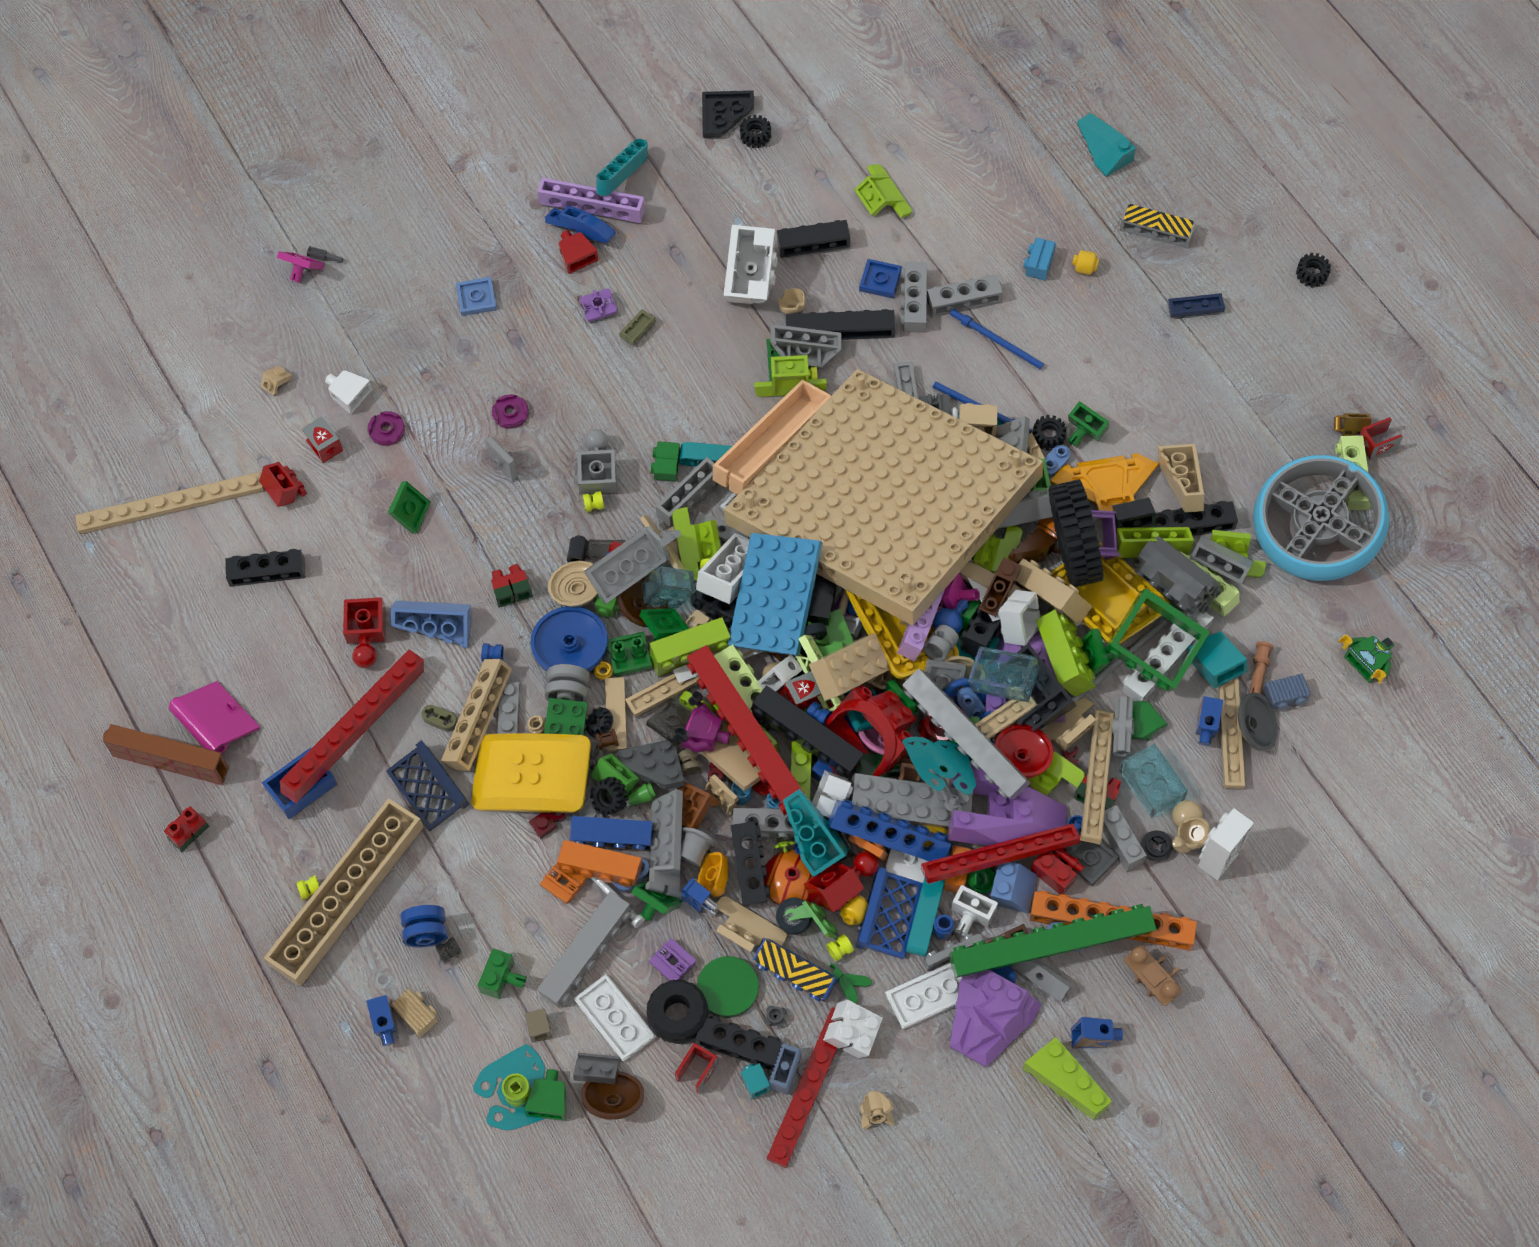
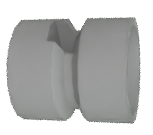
(941, 643)

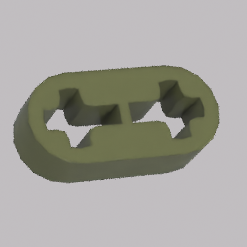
(437, 721)

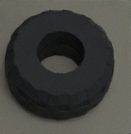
(677, 992)

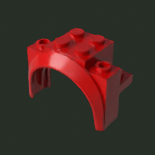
(886, 715)

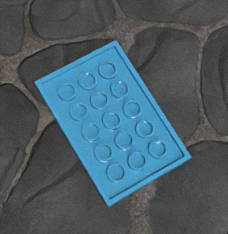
(775, 593)

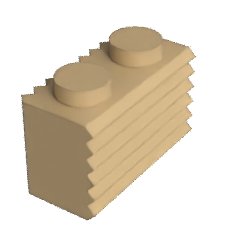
(415, 1012)

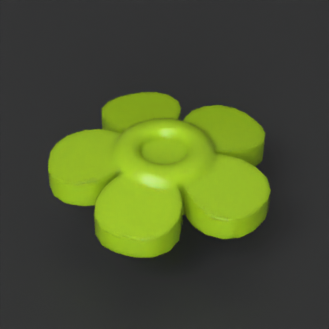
(784, 844)

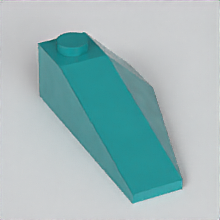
(1107, 145)

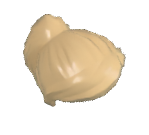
(1191, 835)

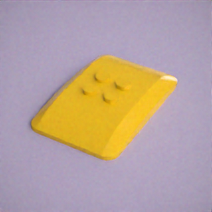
(1114, 598)
(890, 634)
(531, 773)

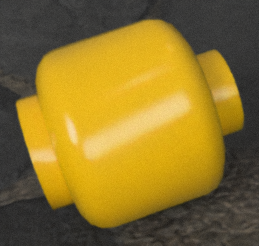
(1085, 262)
(854, 910)

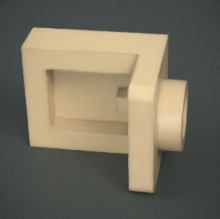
(273, 378)

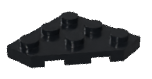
(723, 110)

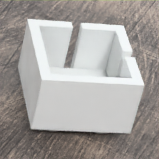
(1018, 621)
(829, 790)
(857, 1028)

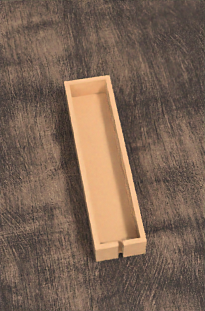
(768, 437)

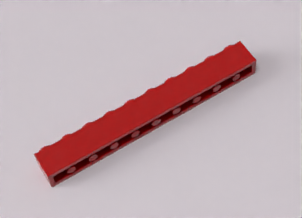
(743, 725)
(351, 726)

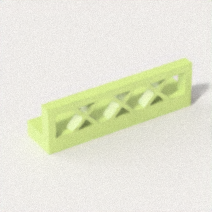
(813, 654)

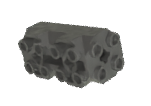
(1177, 576)

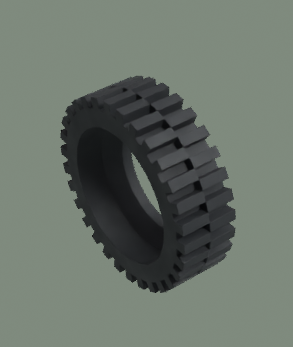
(1076, 533)

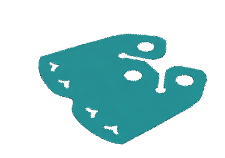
(933, 756)
(510, 1064)

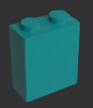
(1219, 660)

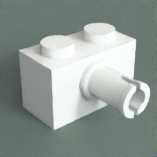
(973, 908)

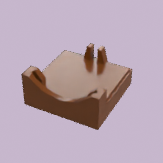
(695, 805)

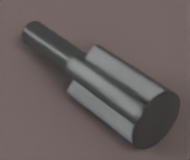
(322, 254)

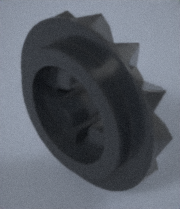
(604, 724)
(1157, 837)

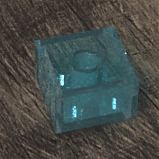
(668, 587)

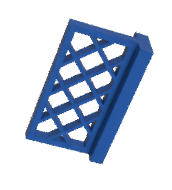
(874, 904)

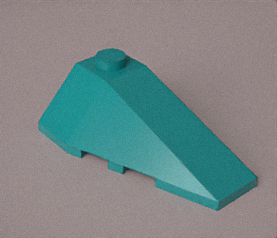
(817, 842)

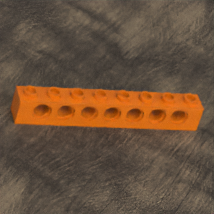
(1083, 906)

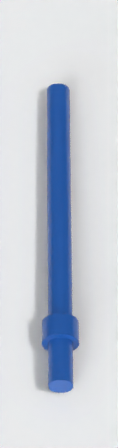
(968, 321)
(964, 399)

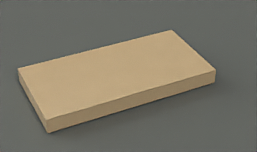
(733, 762)

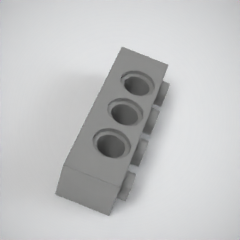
(918, 273)
(974, 298)
(763, 818)

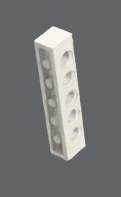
(1141, 690)

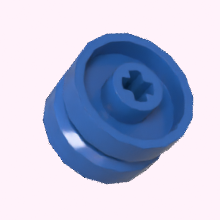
(423, 926)

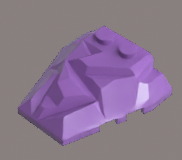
(989, 1015)

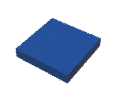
(880, 278)

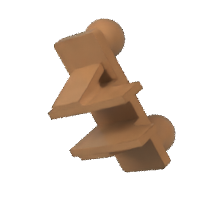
(1153, 975)

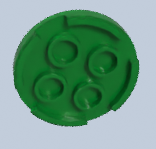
(728, 986)

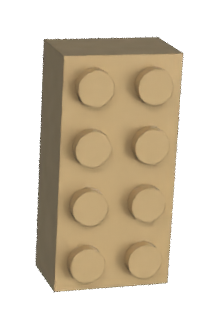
(849, 666)

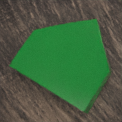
(1146, 720)

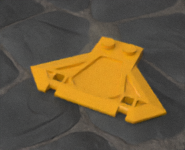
(1109, 479)

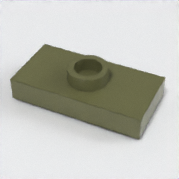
(637, 327)

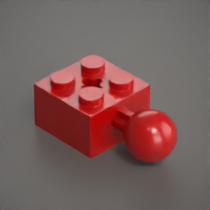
(364, 624)
(841, 883)

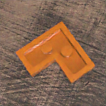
(874, 848)

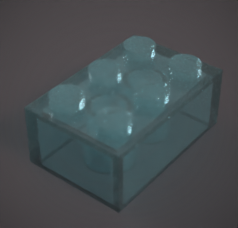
(1004, 674)
(1153, 780)

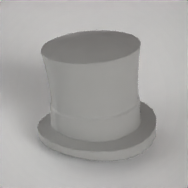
(694, 846)

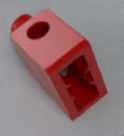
(576, 251)

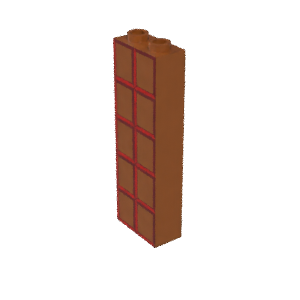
(166, 754)

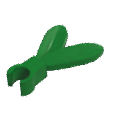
(847, 982)

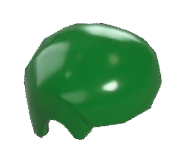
(981, 880)

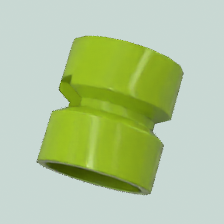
(516, 1090)

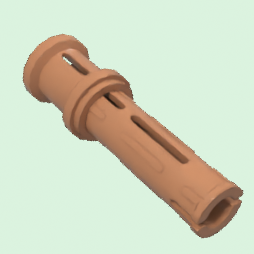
(1261, 662)

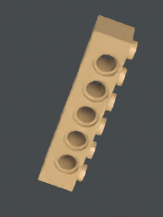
(476, 715)

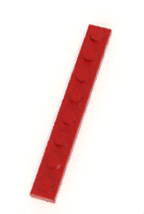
(1000, 853)
(803, 1099)

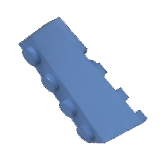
(436, 620)

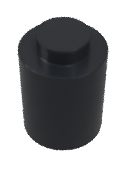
(577, 549)

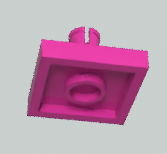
(300, 262)
(958, 591)

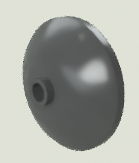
(1257, 721)

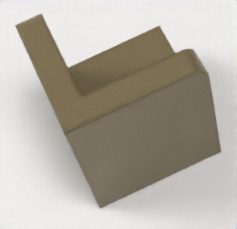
(538, 1025)

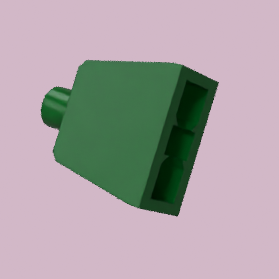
(547, 1098)

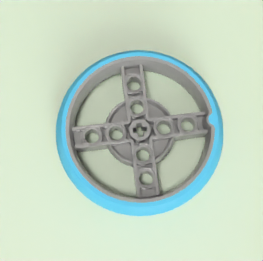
(1348, 476)

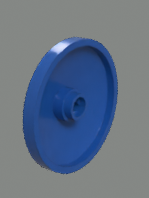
(569, 637)

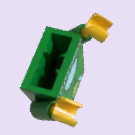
(1368, 656)

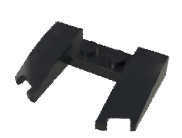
(1057, 699)

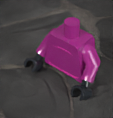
(702, 729)

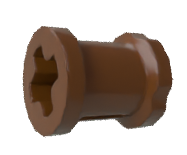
(607, 739)

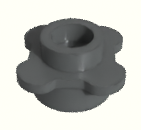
(771, 1011)

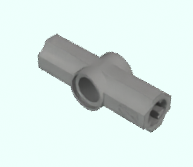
(1123, 726)

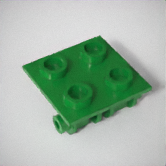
(565, 717)

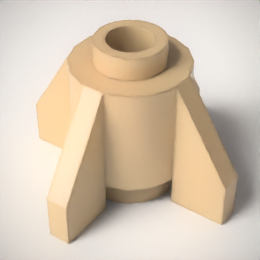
(876, 1109)

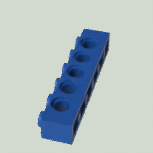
(844, 809)

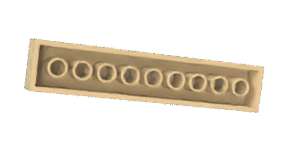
(343, 892)

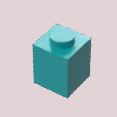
(755, 1080)

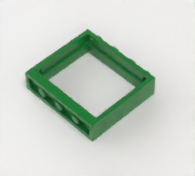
(1173, 615)

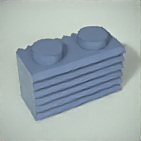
(1287, 692)
(785, 1069)

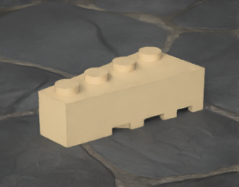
(1183, 474)

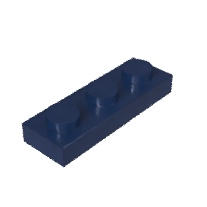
(1196, 305)

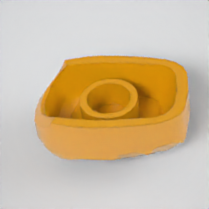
(714, 873)

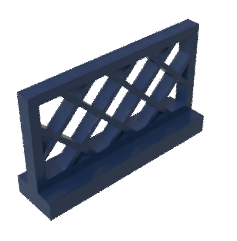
(441, 776)

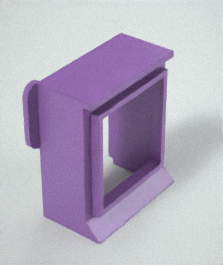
(1109, 547)

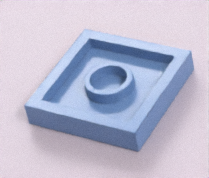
(476, 296)

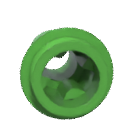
(641, 795)

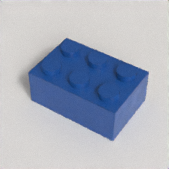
(287, 806)

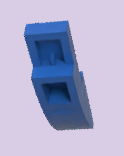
(582, 222)

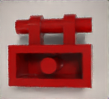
(281, 484)
(1055, 872)

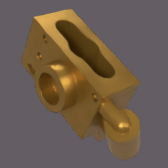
(1351, 422)

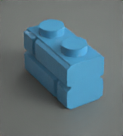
(1040, 258)

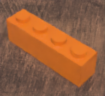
(599, 863)

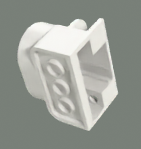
(750, 265)

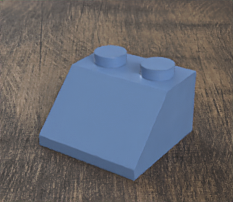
(1013, 886)

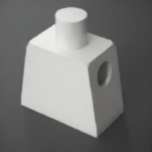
(348, 389)
(785, 671)

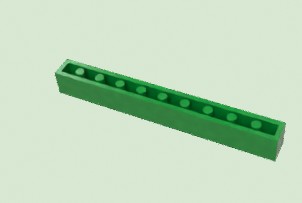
(1052, 941)

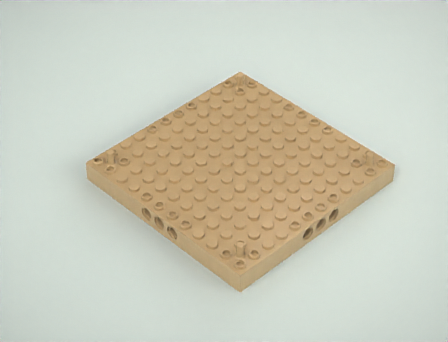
(889, 493)

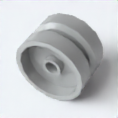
(567, 683)

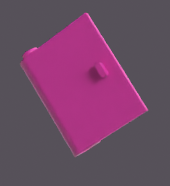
(212, 716)

